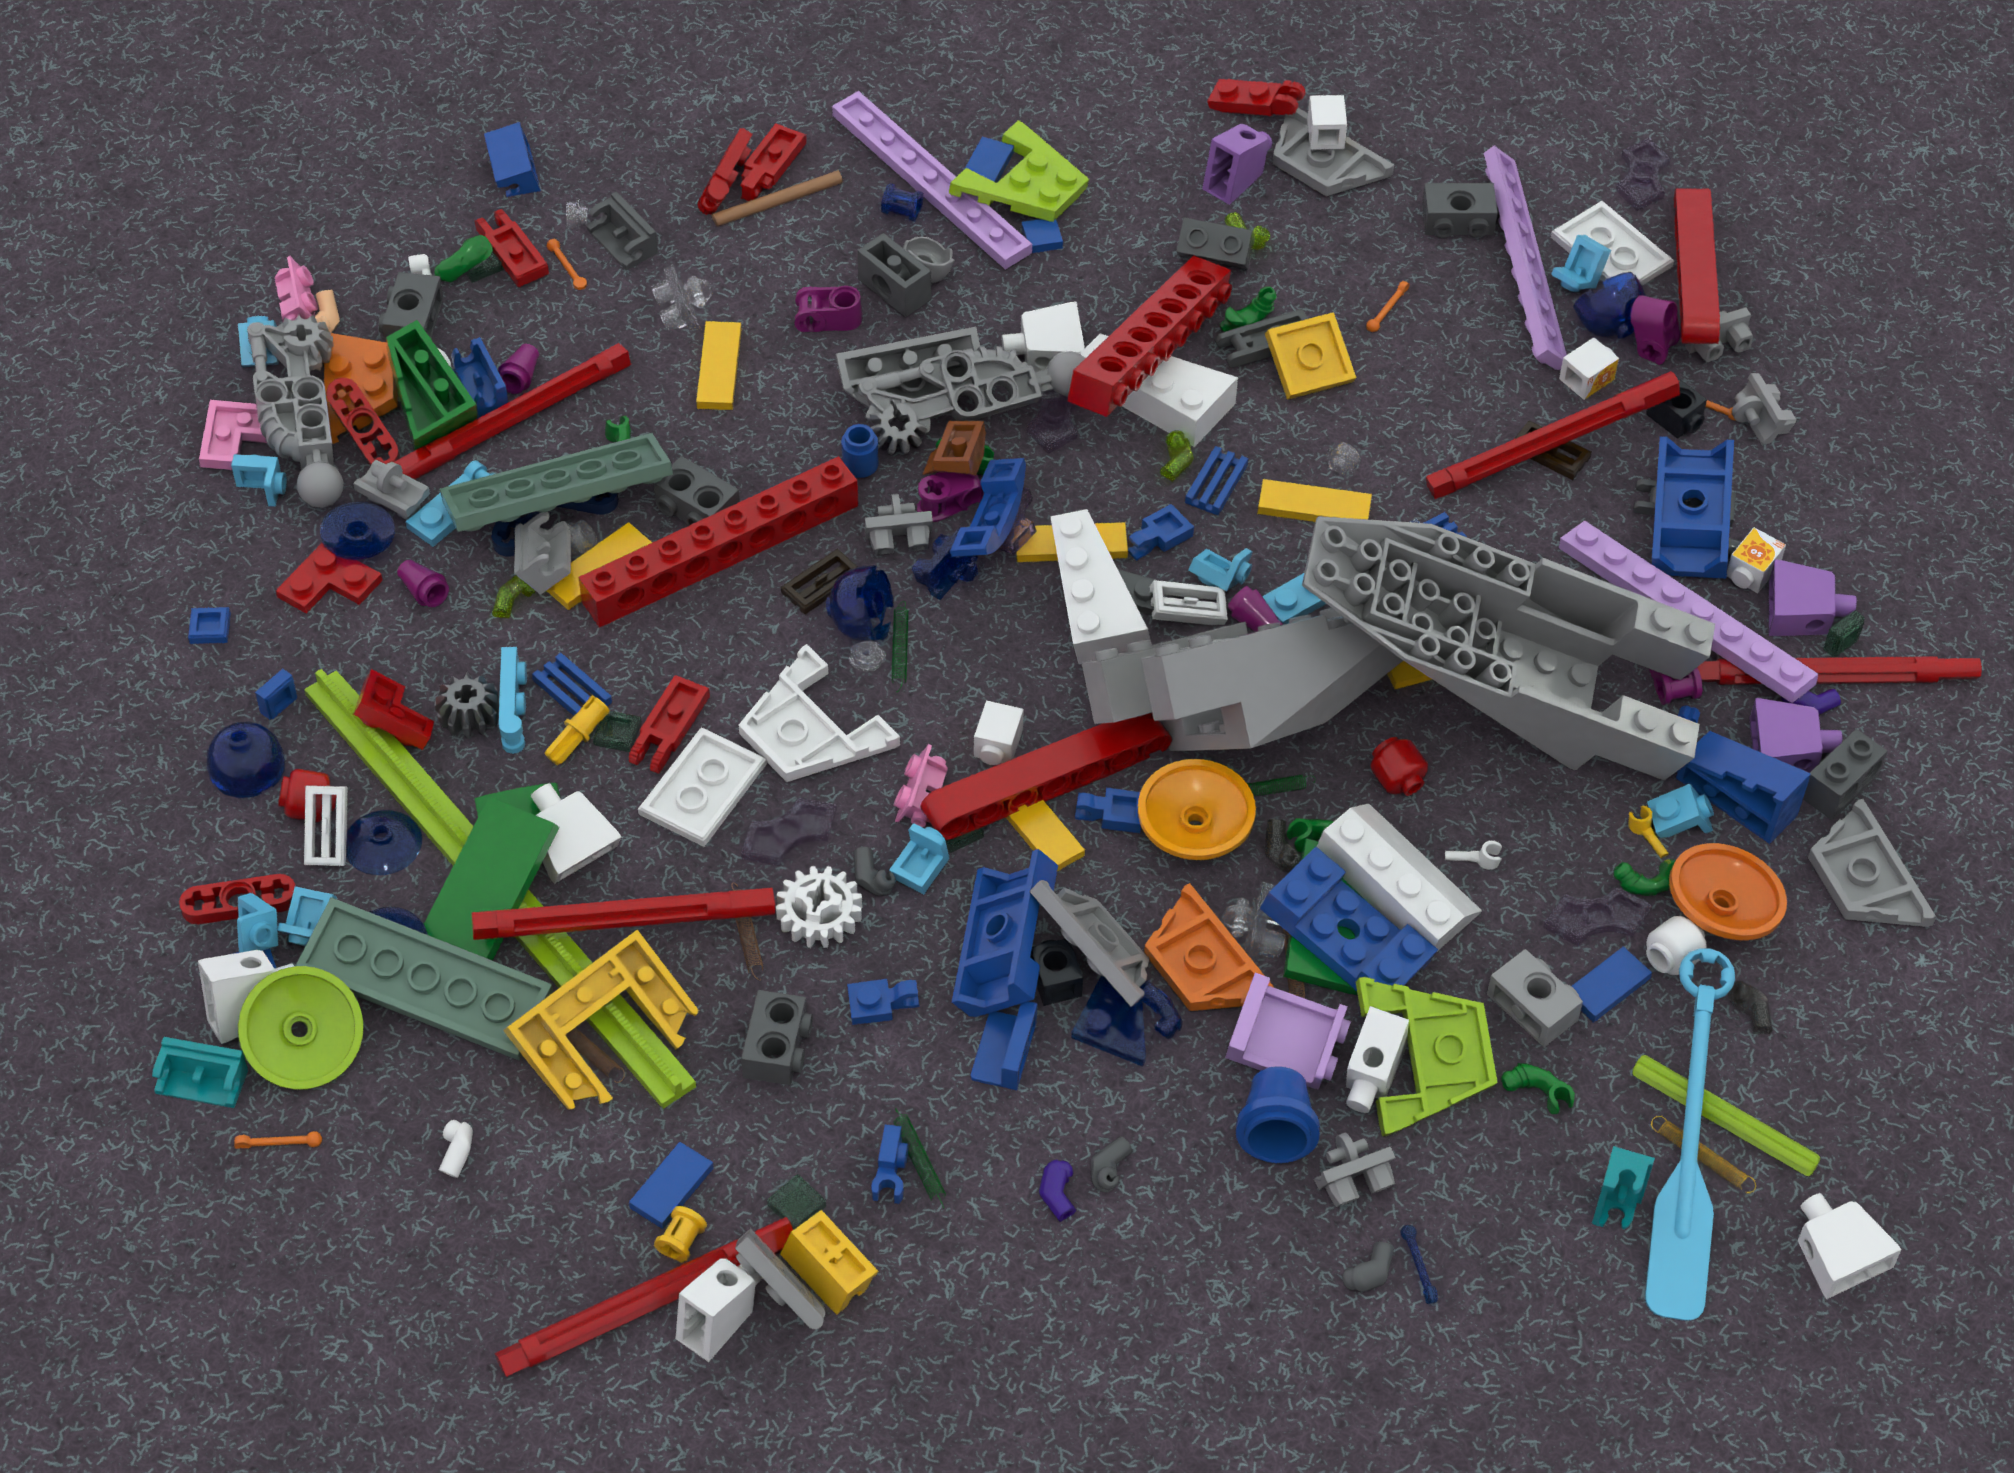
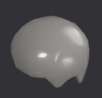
(931, 255)

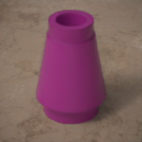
(519, 368)
(423, 583)
(1251, 608)

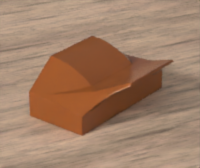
(959, 449)

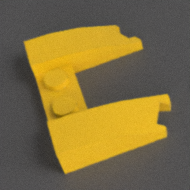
(627, 967)

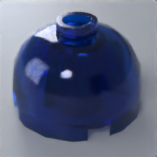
(1610, 308)
(856, 599)
(245, 760)

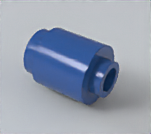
(860, 450)

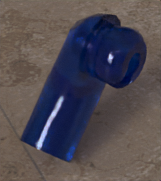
(1164, 1007)

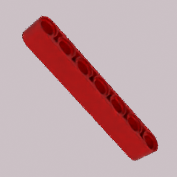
(1696, 266)
(1043, 774)

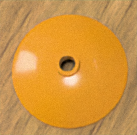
(1197, 792)

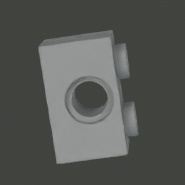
(1541, 1017)

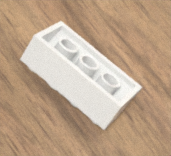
(1396, 876)

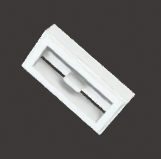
(1189, 608)
(341, 825)

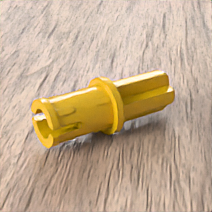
(577, 730)

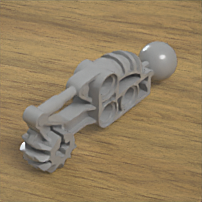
(982, 372)
(295, 408)

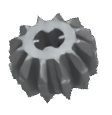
(467, 705)

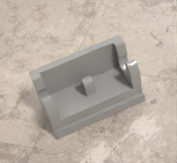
(542, 554)

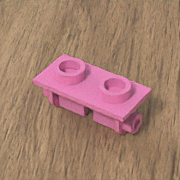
(294, 291)
(923, 774)

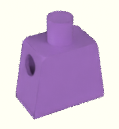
(1235, 161)
(1804, 600)
(1791, 733)

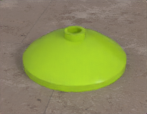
(319, 1003)

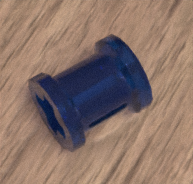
(890, 203)

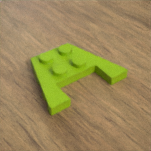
(1037, 186)
(1446, 1050)

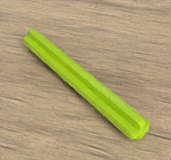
(1729, 1117)

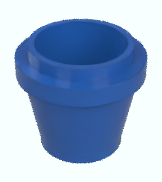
(1278, 1117)

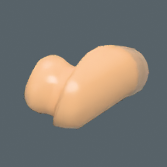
(327, 309)

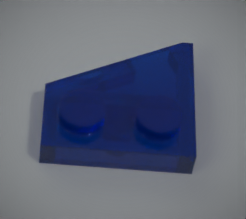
(1112, 1024)

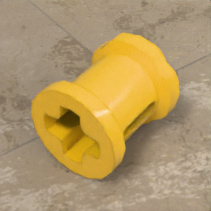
(680, 1233)

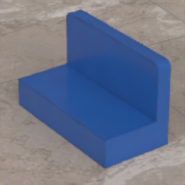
(1005, 1047)

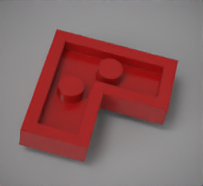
(325, 572)
(381, 708)

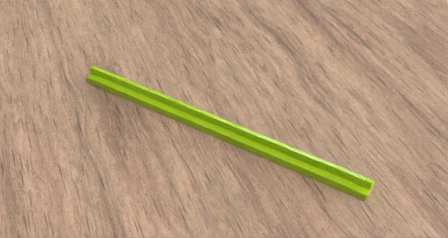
(448, 830)

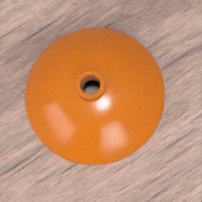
(1727, 891)

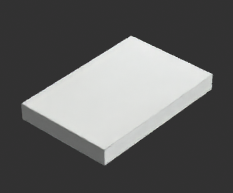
(1628, 246)
(702, 786)

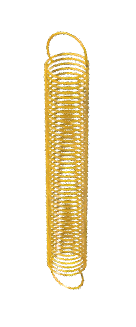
(1704, 1150)

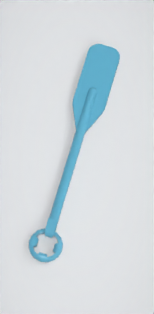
(1683, 1208)

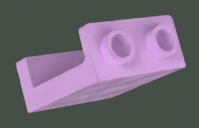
(1287, 1033)

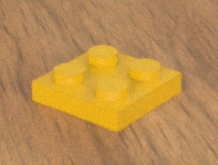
(1310, 355)

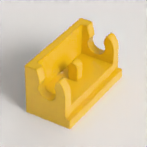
(828, 1261)

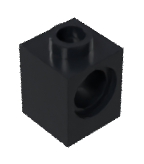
(1680, 413)
(1062, 984)

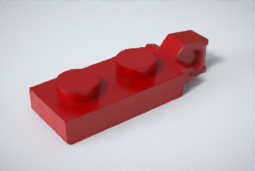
(770, 160)

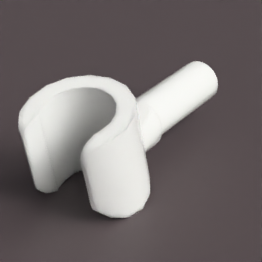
(419, 264)
(1481, 857)

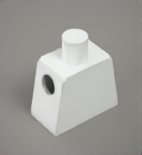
(1046, 334)
(582, 832)
(226, 985)
(1375, 1058)
(1844, 1245)
(715, 1307)

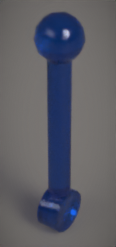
(1409, 1234)

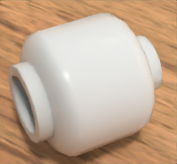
(1672, 942)

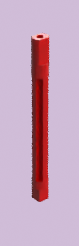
(1553, 435)
(447, 447)
(1858, 670)
(623, 913)
(625, 1305)

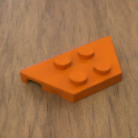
(370, 368)
(1200, 956)

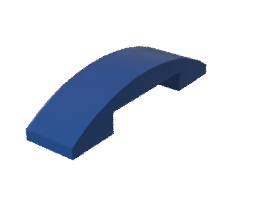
(997, 510)

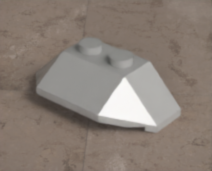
(900, 357)

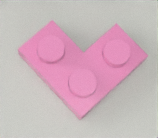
(225, 430)

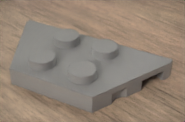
(1326, 169)
(1867, 873)
(1099, 937)

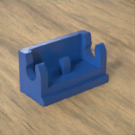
(512, 160)
(480, 377)

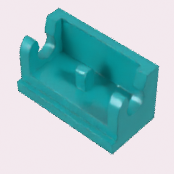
(199, 1072)
(1623, 1185)

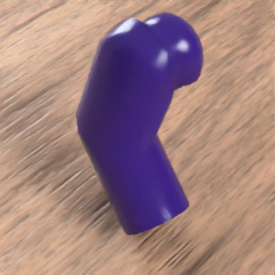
(1822, 702)
(1051, 1188)

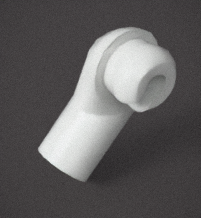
(460, 1137)

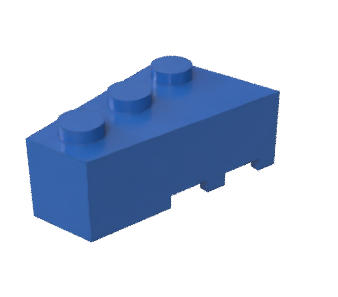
(1746, 784)

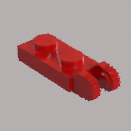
(1256, 97)
(724, 173)
(513, 249)
(669, 721)

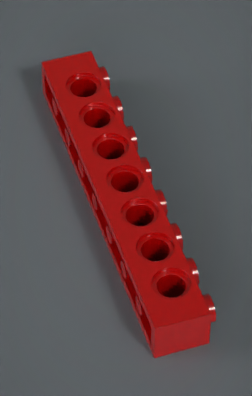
(1149, 336)
(718, 541)

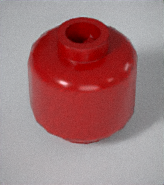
(1399, 766)
(293, 793)

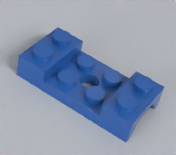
(1688, 538)
(1316, 901)
(999, 938)

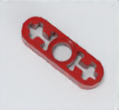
(358, 398)
(225, 890)

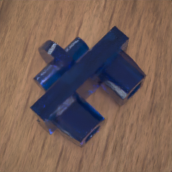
(943, 569)

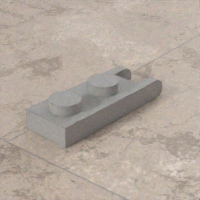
(782, 1283)

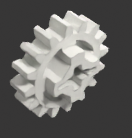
(832, 916)

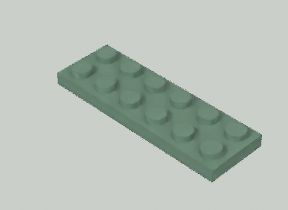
(555, 482)
(422, 976)

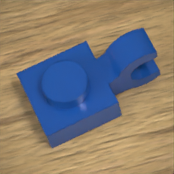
(1161, 529)
(1116, 809)
(875, 1001)
(892, 1155)

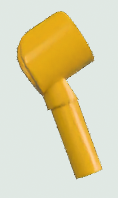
(1644, 827)

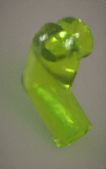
(1261, 234)
(1180, 455)
(507, 594)

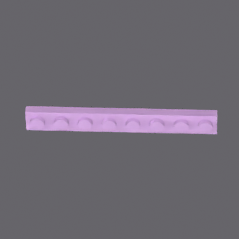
(928, 175)
(1526, 259)
(1730, 638)

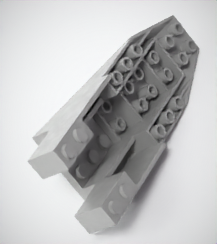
(1513, 636)
(1236, 685)

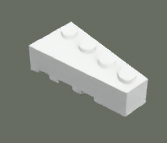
(1181, 396)
(1094, 592)

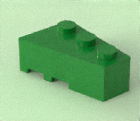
(427, 387)

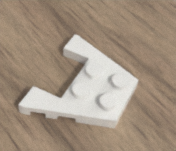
(799, 735)

